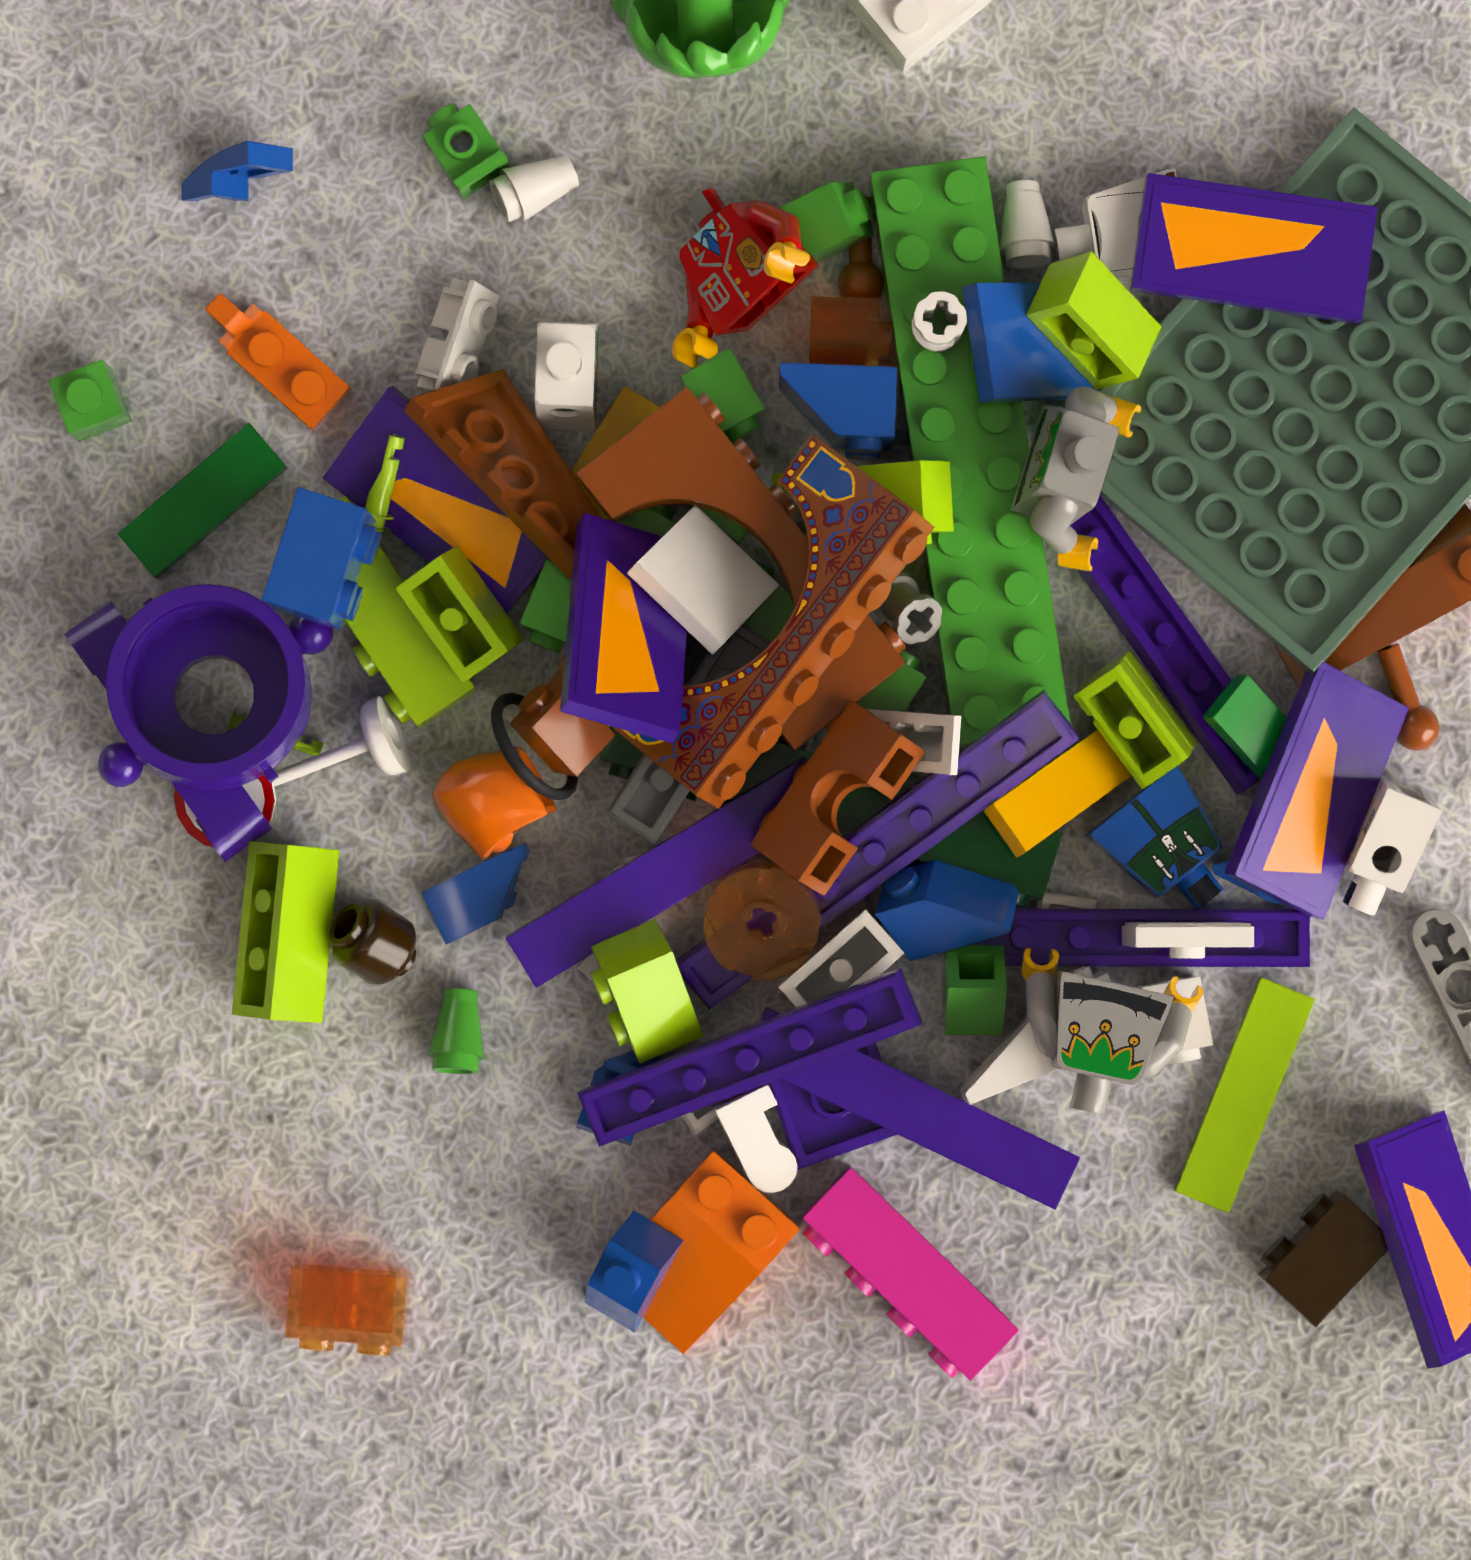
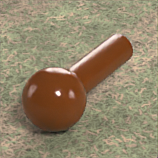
(860, 276)
(1420, 724)

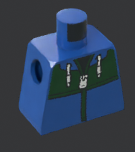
(1163, 840)

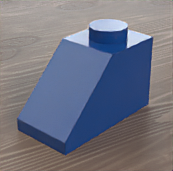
(944, 908)
(631, 1270)

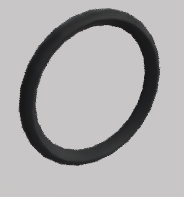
(513, 758)

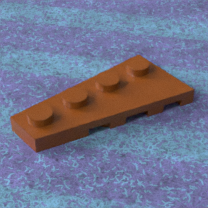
(509, 457)

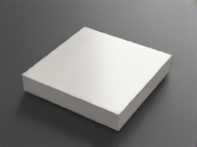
(703, 579)

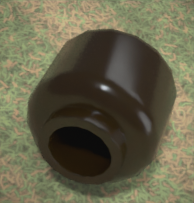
(373, 941)

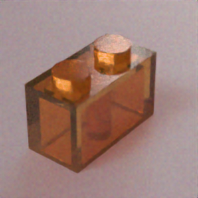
(348, 1307)

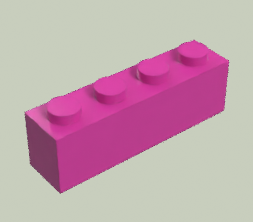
(909, 1273)

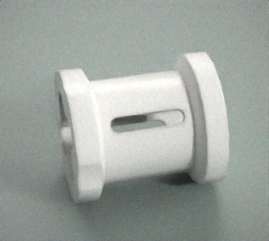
(923, 329)

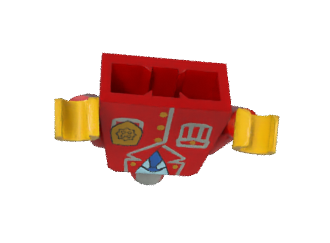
(736, 269)

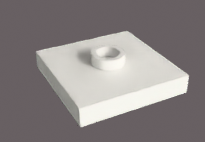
(1187, 938)

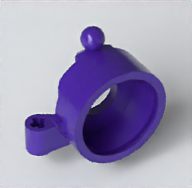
(142, 669)

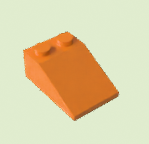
(727, 1243)

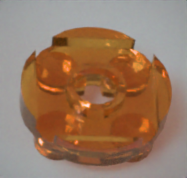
(750, 950)

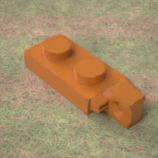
(278, 361)

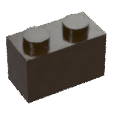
(1323, 1256)

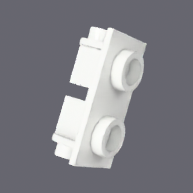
(467, 315)

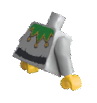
(1069, 468)
(1103, 1028)

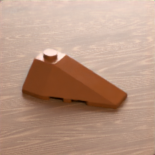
(1424, 592)

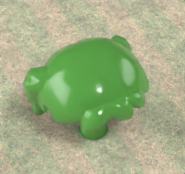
(701, 35)

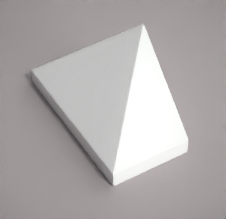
(933, 733)

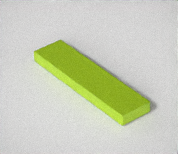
(1244, 1094)

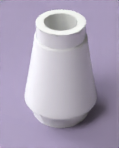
(532, 186)
(1025, 228)

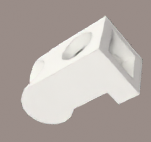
(759, 1151)

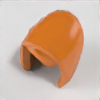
(488, 801)

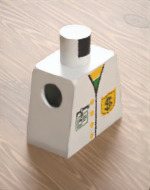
(1395, 819)

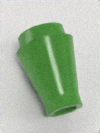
(458, 1034)

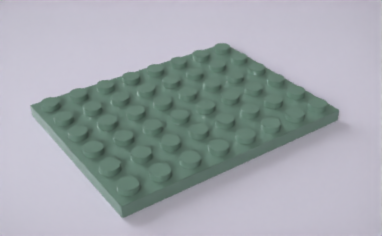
(1309, 451)

